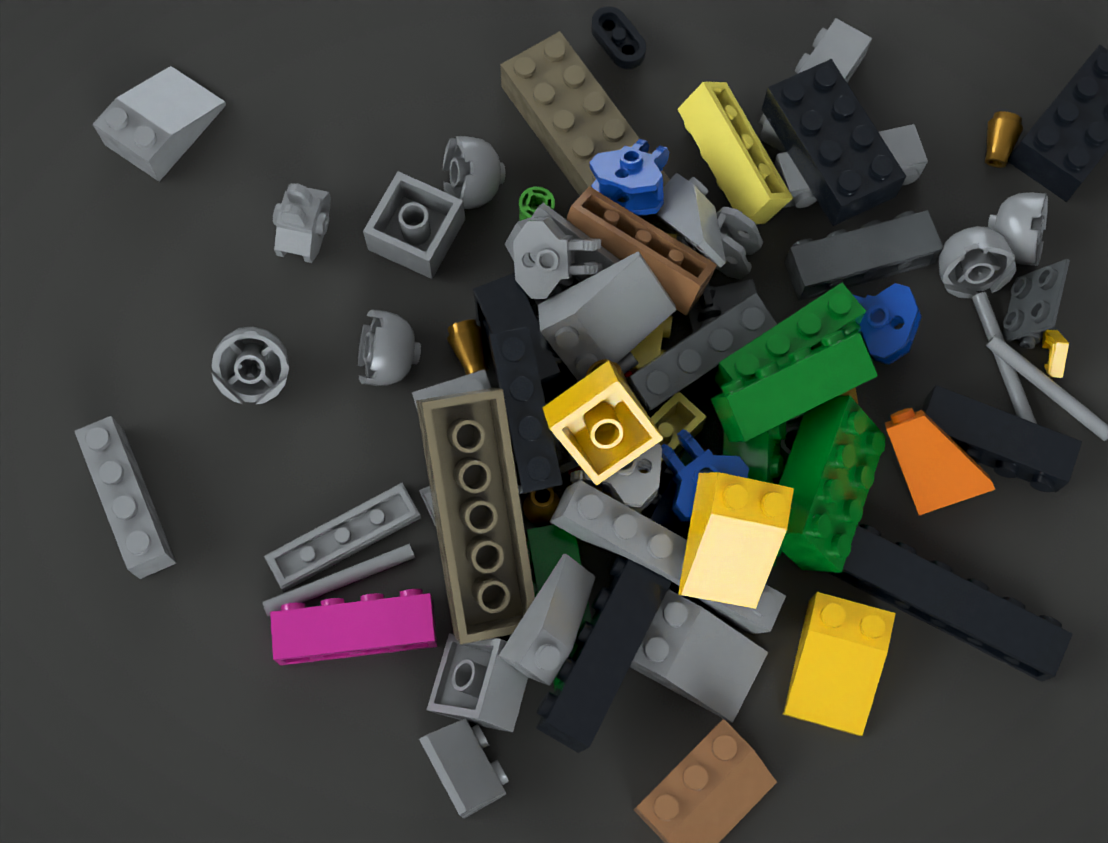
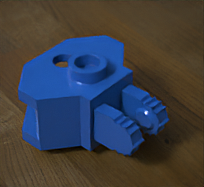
(632, 176)
(879, 323)
(687, 477)

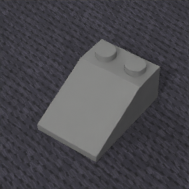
(158, 121)
(605, 314)
(699, 656)

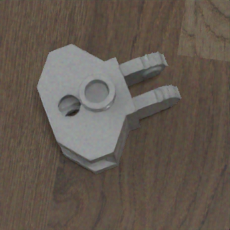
(301, 221)
(736, 242)
(553, 257)
(630, 485)

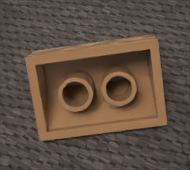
(707, 790)

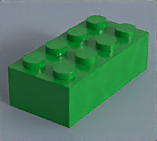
(831, 477)

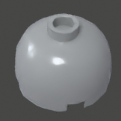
(473, 171)
(1022, 225)
(975, 262)
(387, 349)
(250, 365)

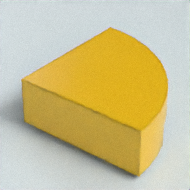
(1058, 351)

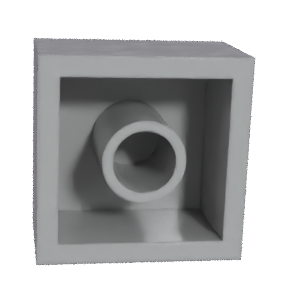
(414, 224)

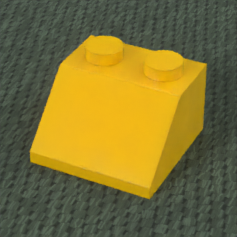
(601, 423)

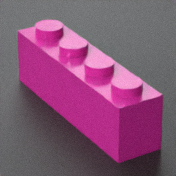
(353, 628)

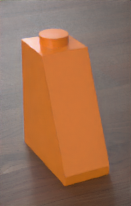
(932, 463)

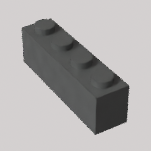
(863, 254)
(700, 352)

